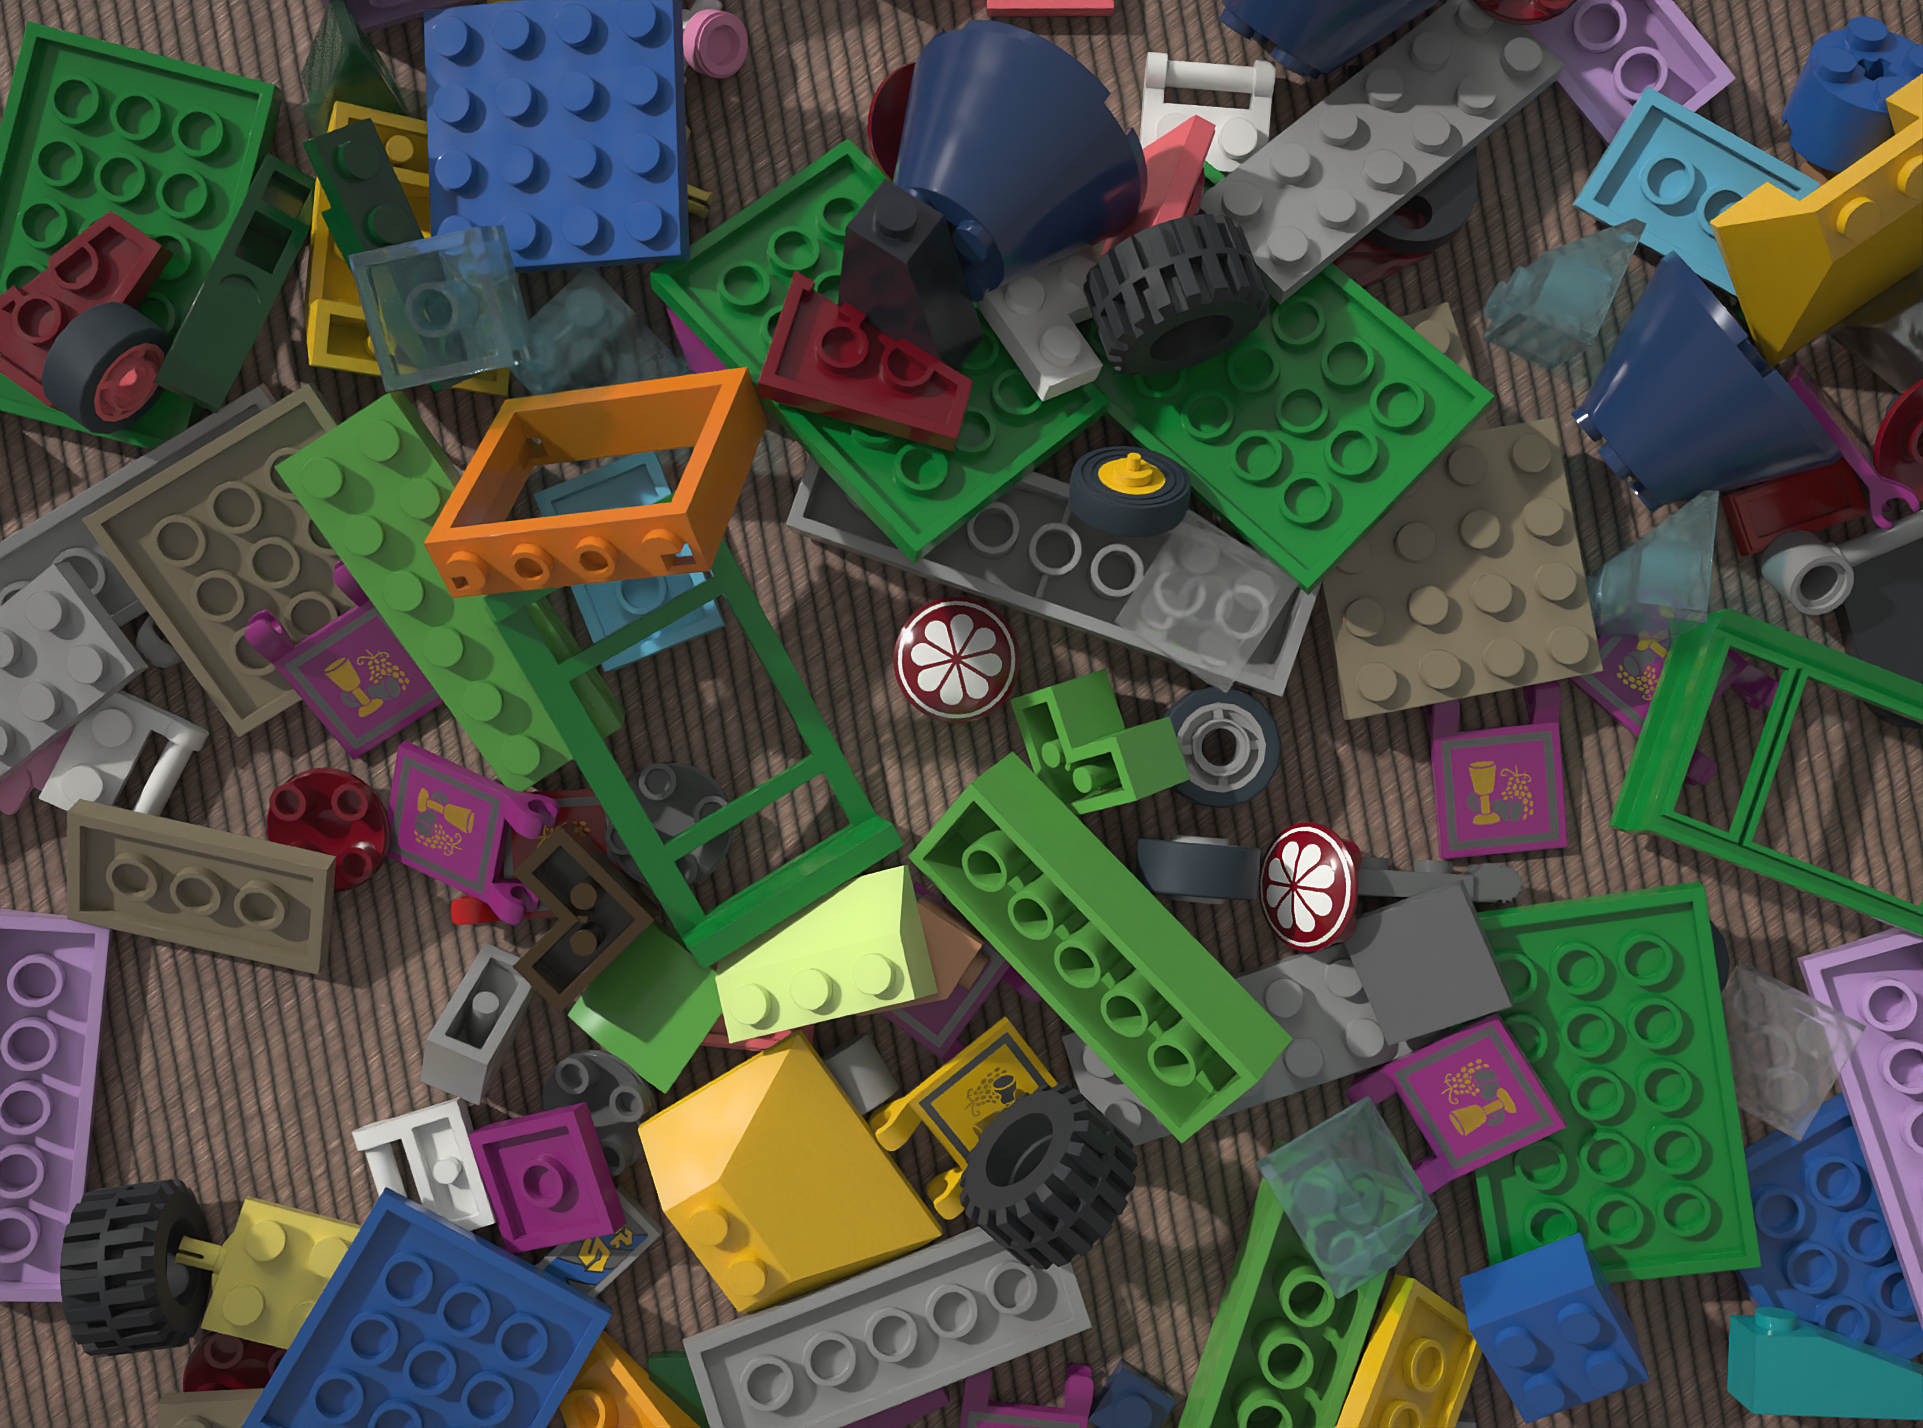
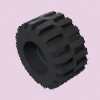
(1176, 294)
(1048, 1176)
(121, 1269)

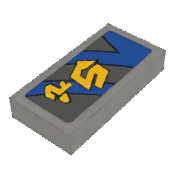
(599, 1260)

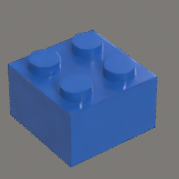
(1553, 1328)

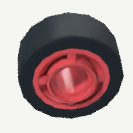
(106, 367)

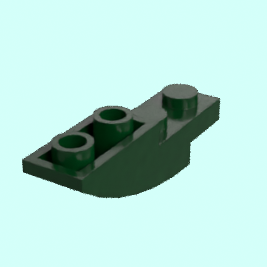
(364, 196)
(240, 286)

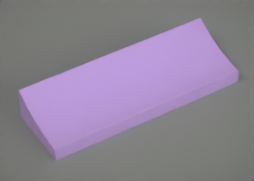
(1620, 50)
(1882, 1081)
(48, 1088)

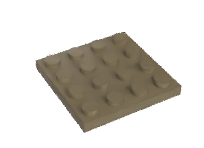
(224, 542)
(1465, 582)

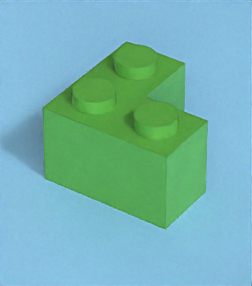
(1087, 753)

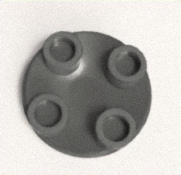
(674, 800)
(615, 1098)

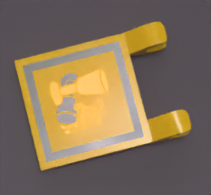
(962, 1102)

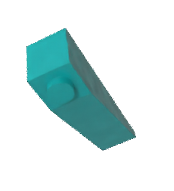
(1809, 1371)

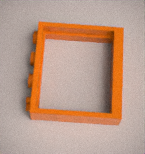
(705, 410)

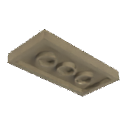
(199, 886)

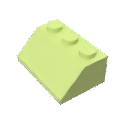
(830, 959)

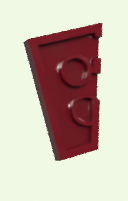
(98, 266)
(848, 370)

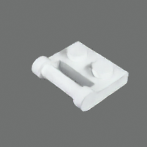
(1238, 131)
(107, 748)
(438, 1158)

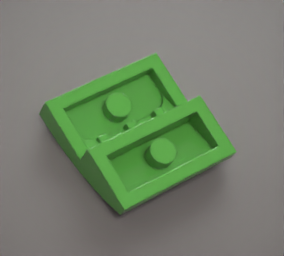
(651, 1006)

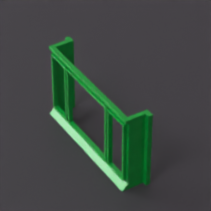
(1674, 727)
(781, 892)

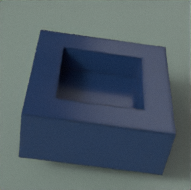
(1131, 1400)

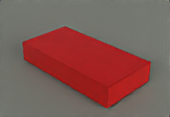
(1792, 503)

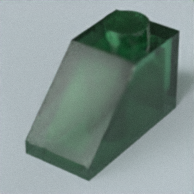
(347, 70)

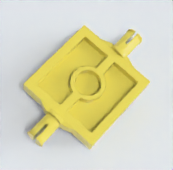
(269, 1270)

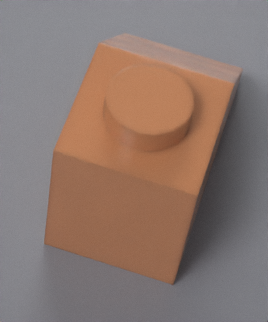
(953, 952)

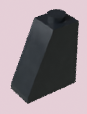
(908, 276)

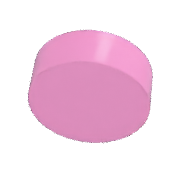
(715, 43)

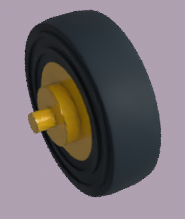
(1129, 491)

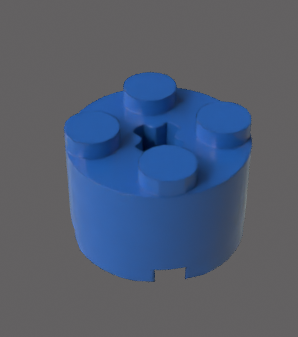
(1842, 90)

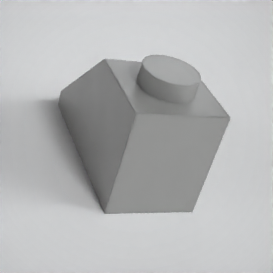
(477, 1027)

